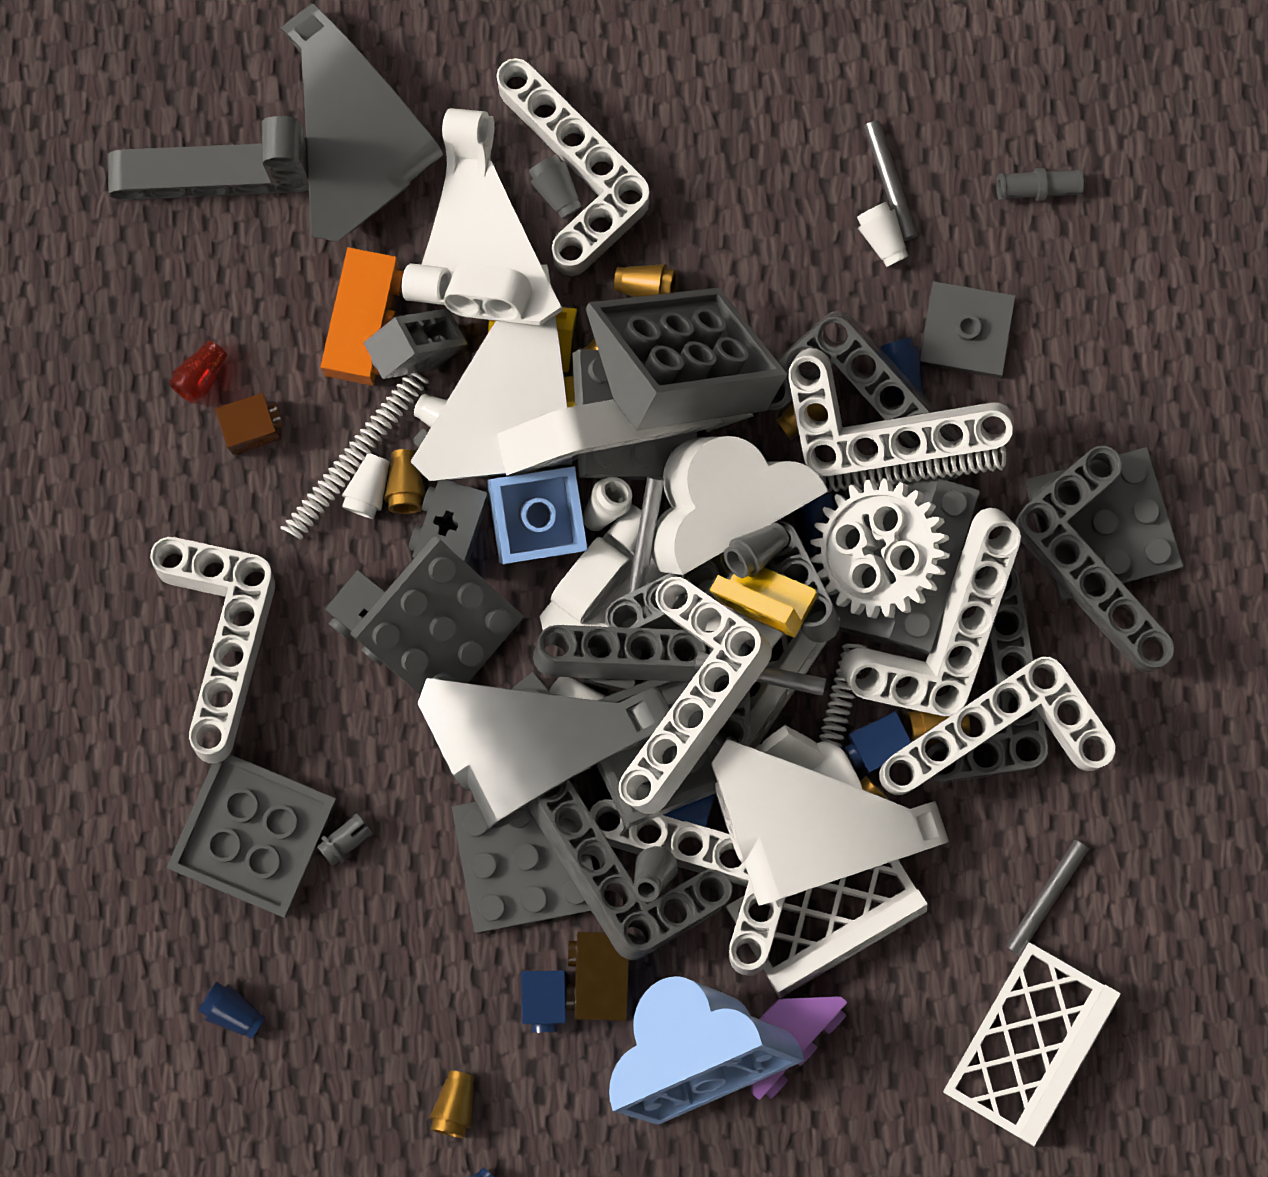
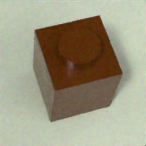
(249, 423)

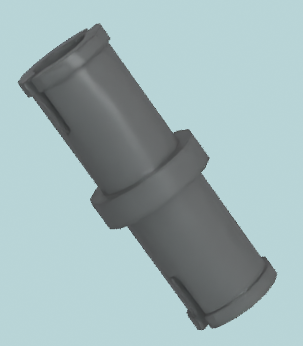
(1040, 184)

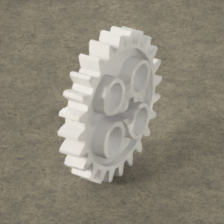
(913, 531)

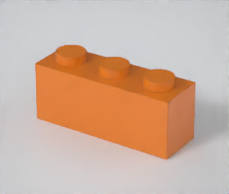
(359, 312)

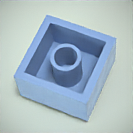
(537, 515)

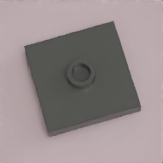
(966, 329)

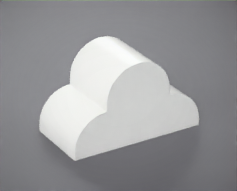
(720, 493)

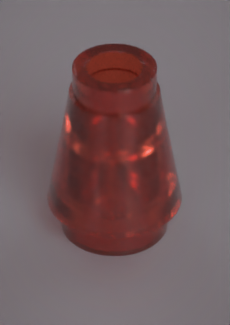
(198, 372)

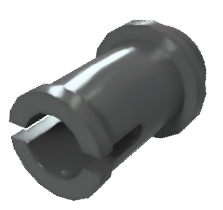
(341, 841)

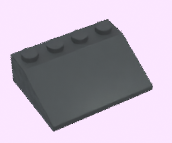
(682, 358)
(917, 629)

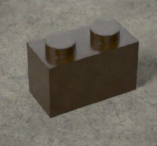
(600, 979)

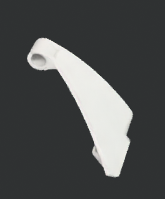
(477, 248)
(506, 384)
(604, 576)
(809, 828)

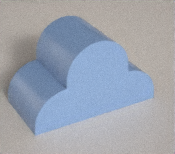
(694, 1051)

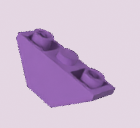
(805, 1021)

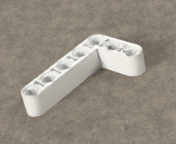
(580, 160)
(577, 432)
(885, 432)
(951, 632)
(228, 636)
(696, 696)
(994, 720)
(713, 844)

